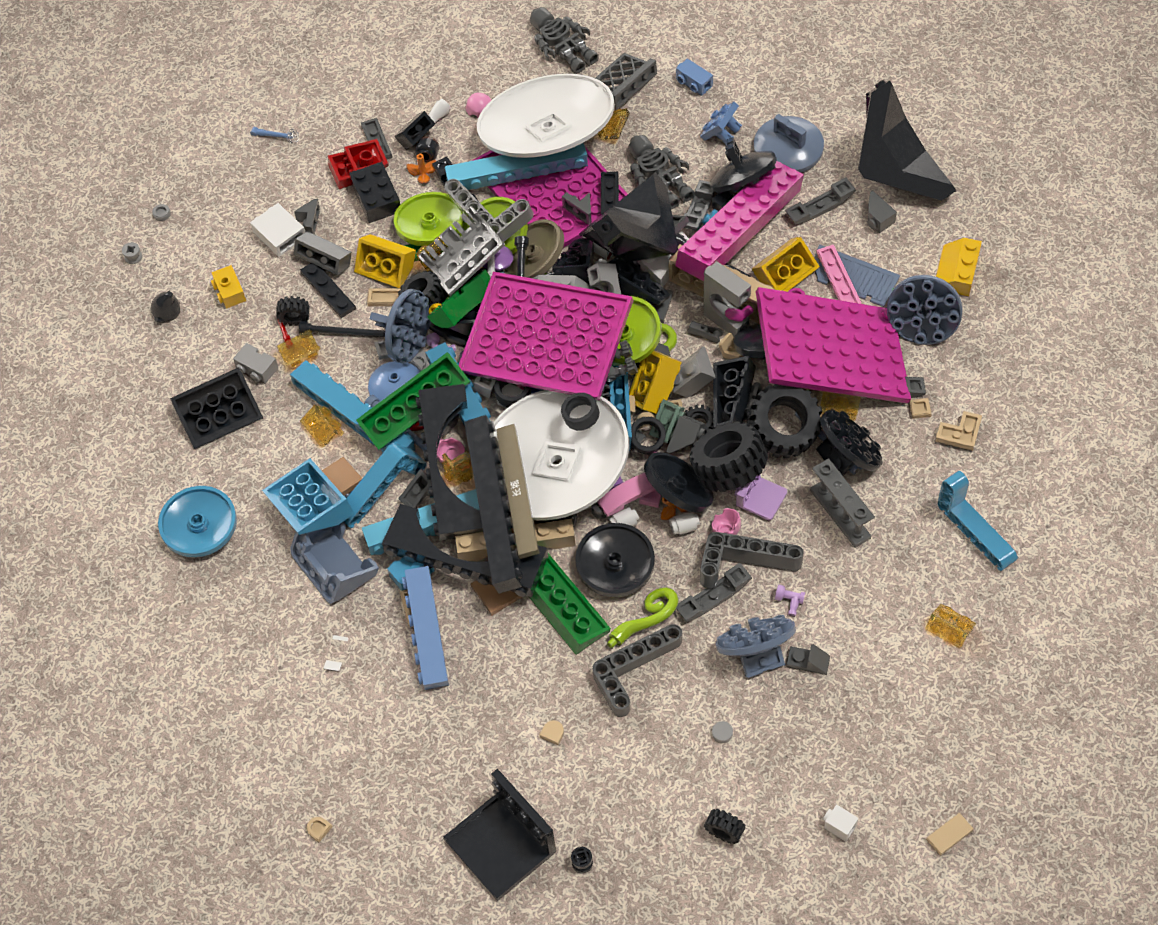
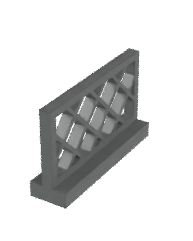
(631, 84)

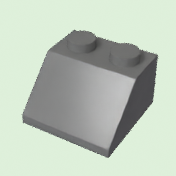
(694, 374)

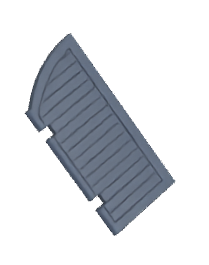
(865, 277)

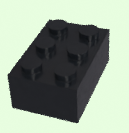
(375, 192)

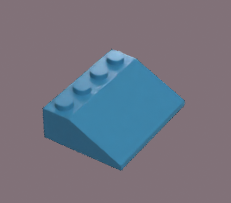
(308, 499)

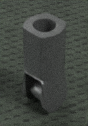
(703, 331)

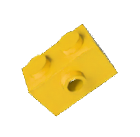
(228, 286)

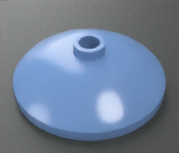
(381, 380)

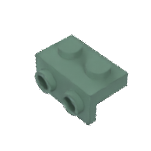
(668, 415)

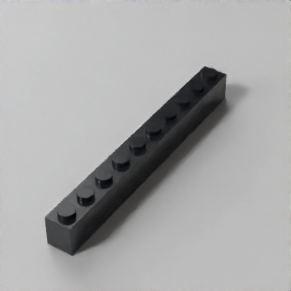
(493, 504)

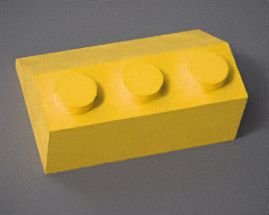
(384, 260)
(959, 264)
(786, 265)
(654, 381)

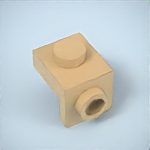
(727, 347)

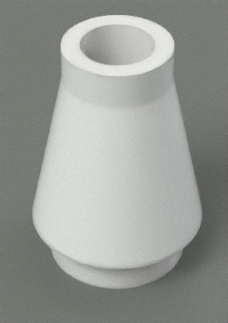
(439, 110)

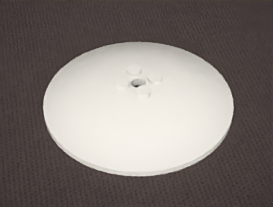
(545, 115)
(589, 457)

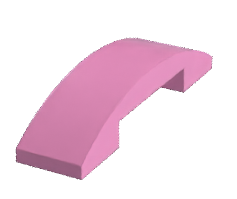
(625, 493)

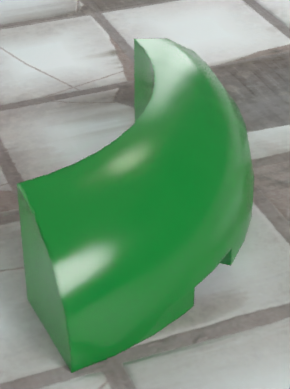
(461, 302)

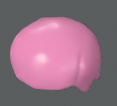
(477, 103)
(451, 447)
(730, 519)

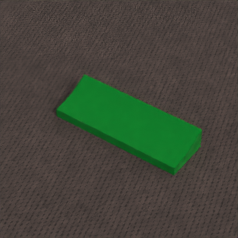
(399, 409)
(567, 608)

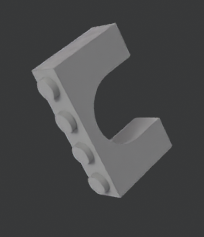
(720, 289)

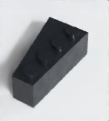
(732, 389)

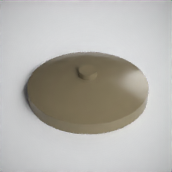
(544, 248)

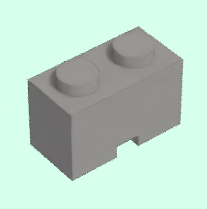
(254, 364)

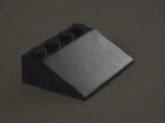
(216, 408)

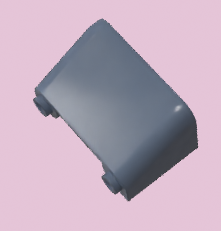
(331, 562)

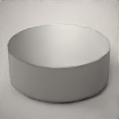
(161, 212)
(722, 732)

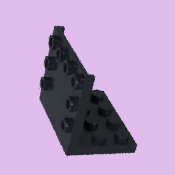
(502, 839)

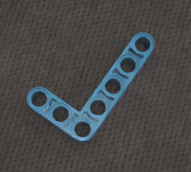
(380, 477)
(971, 523)

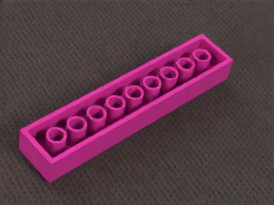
(739, 220)

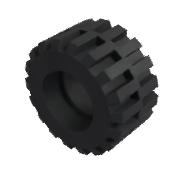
(428, 284)

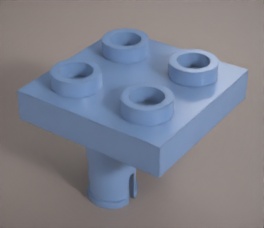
(719, 120)

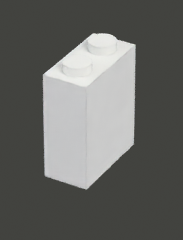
(277, 229)

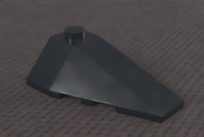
(576, 259)
(638, 283)

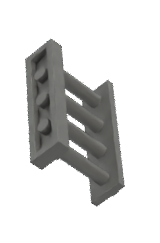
(842, 503)

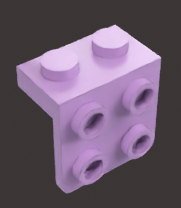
(761, 497)

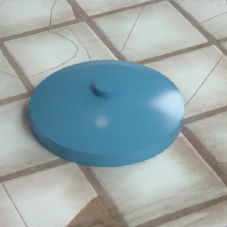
(197, 521)

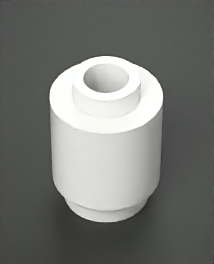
(625, 516)
(684, 523)

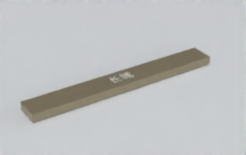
(517, 491)

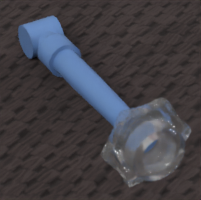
(292, 136)

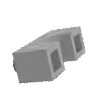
(604, 277)

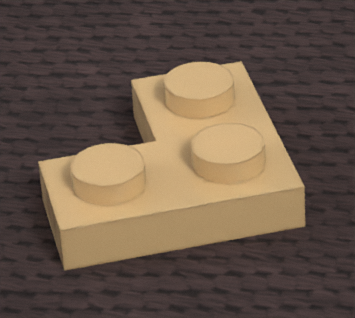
(963, 435)

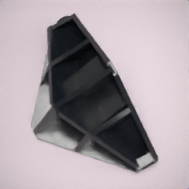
(893, 150)
(637, 225)

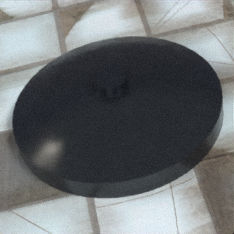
(750, 342)
(677, 482)
(615, 559)

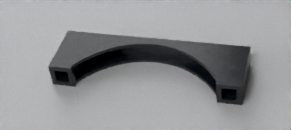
(438, 410)
(410, 542)

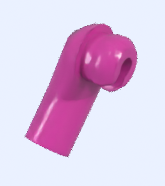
(738, 315)

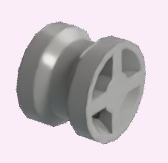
(132, 258)

